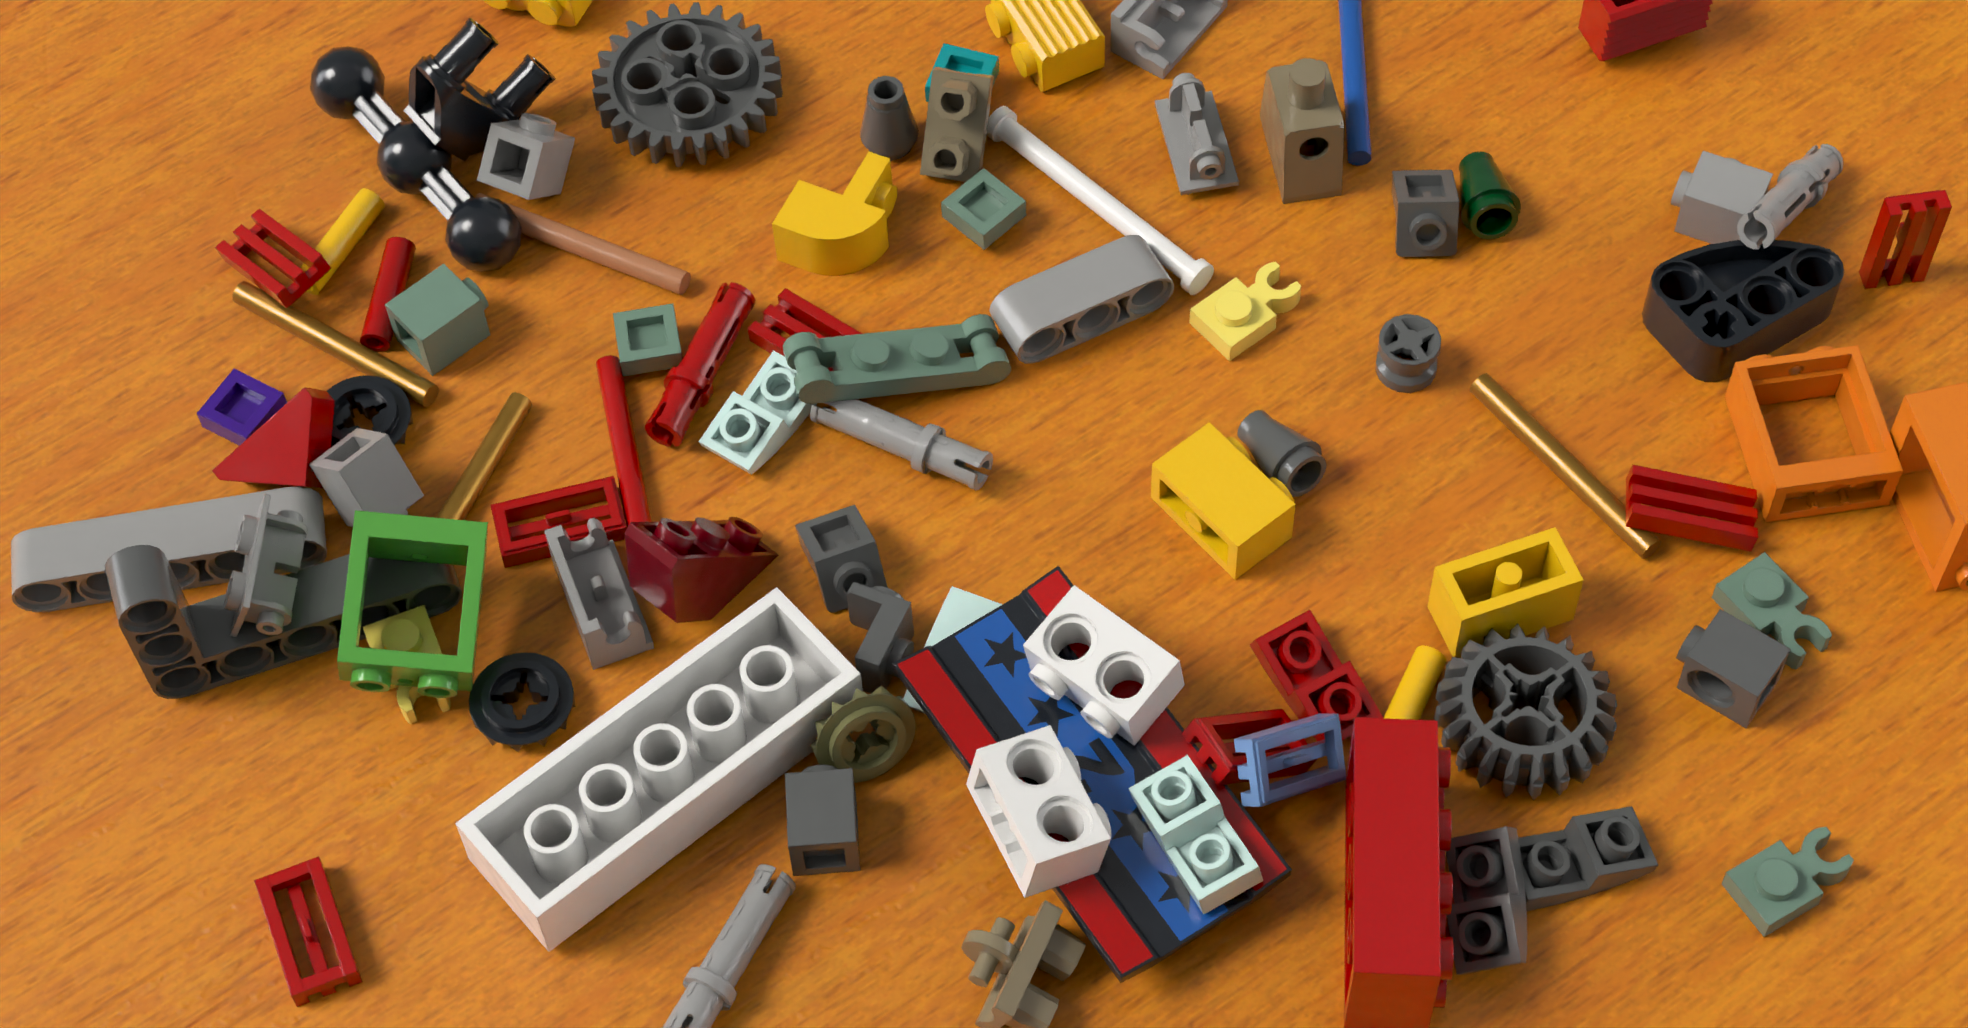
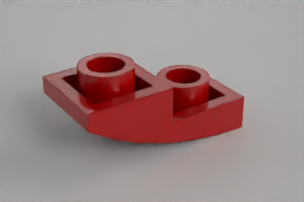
(1312, 675)

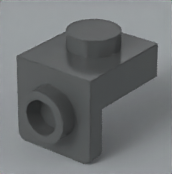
(888, 635)

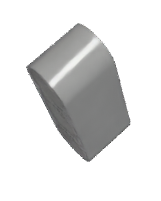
(1081, 298)

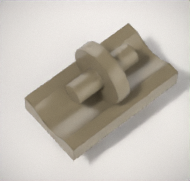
(956, 124)
(1037, 945)

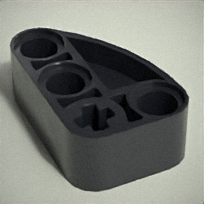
(1738, 302)

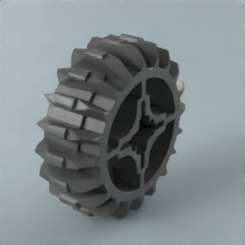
(1526, 733)

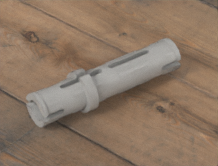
(1797, 188)
(924, 446)
(713, 983)

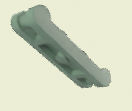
(896, 361)

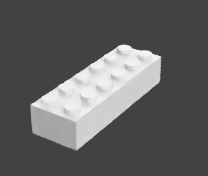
(658, 769)

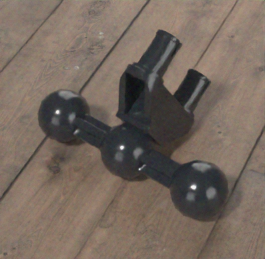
(446, 121)

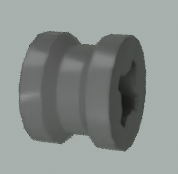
(1414, 339)

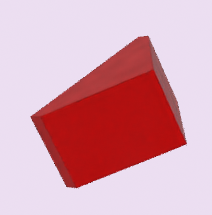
(285, 444)

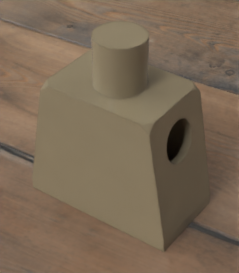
(1300, 107)

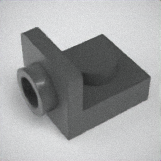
(1425, 212)
(840, 554)

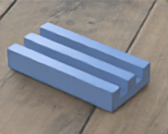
(1259, 766)

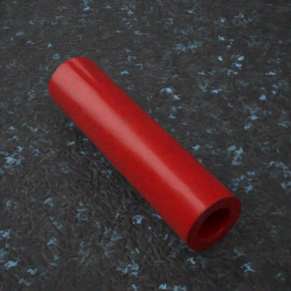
(390, 282)

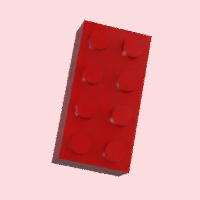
(1396, 874)

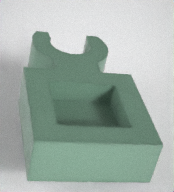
(1772, 604)
(1782, 886)

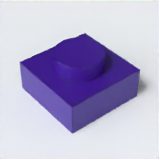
(240, 407)

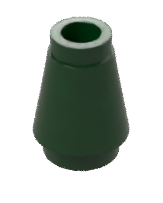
(1487, 199)

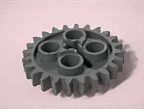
(687, 84)

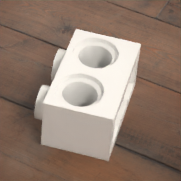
(1114, 656)
(1024, 813)

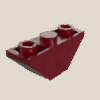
(694, 565)

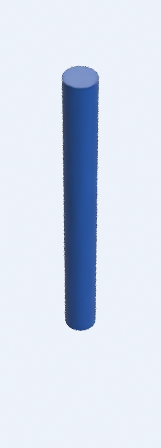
(1354, 82)

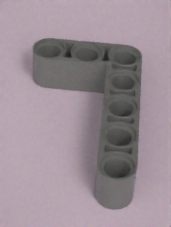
(191, 647)

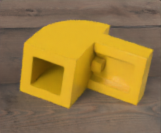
(837, 231)

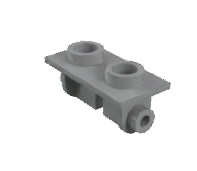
(1195, 137)
(257, 591)

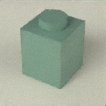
(439, 318)

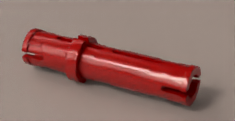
(691, 381)

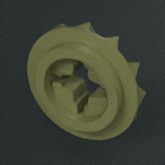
(873, 752)

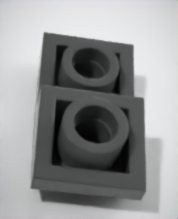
(1585, 857)
(1489, 901)

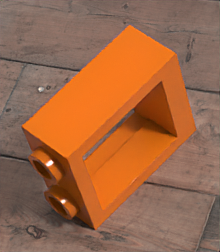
(1819, 485)
(1933, 488)

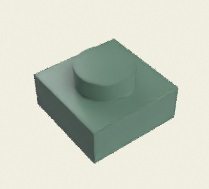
(983, 208)
(647, 339)

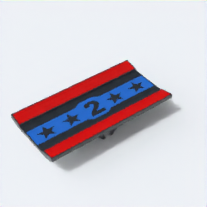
(981, 694)

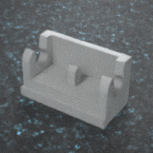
(1160, 31)
(599, 595)

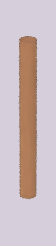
(601, 251)

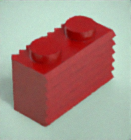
(1630, 25)

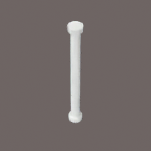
(1004, 127)

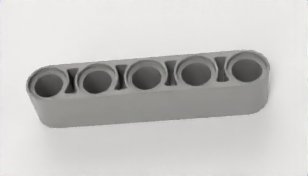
(66, 561)

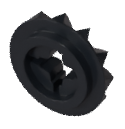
(377, 400)
(503, 683)

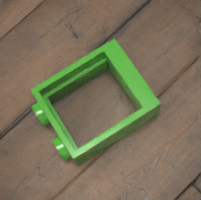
(419, 541)

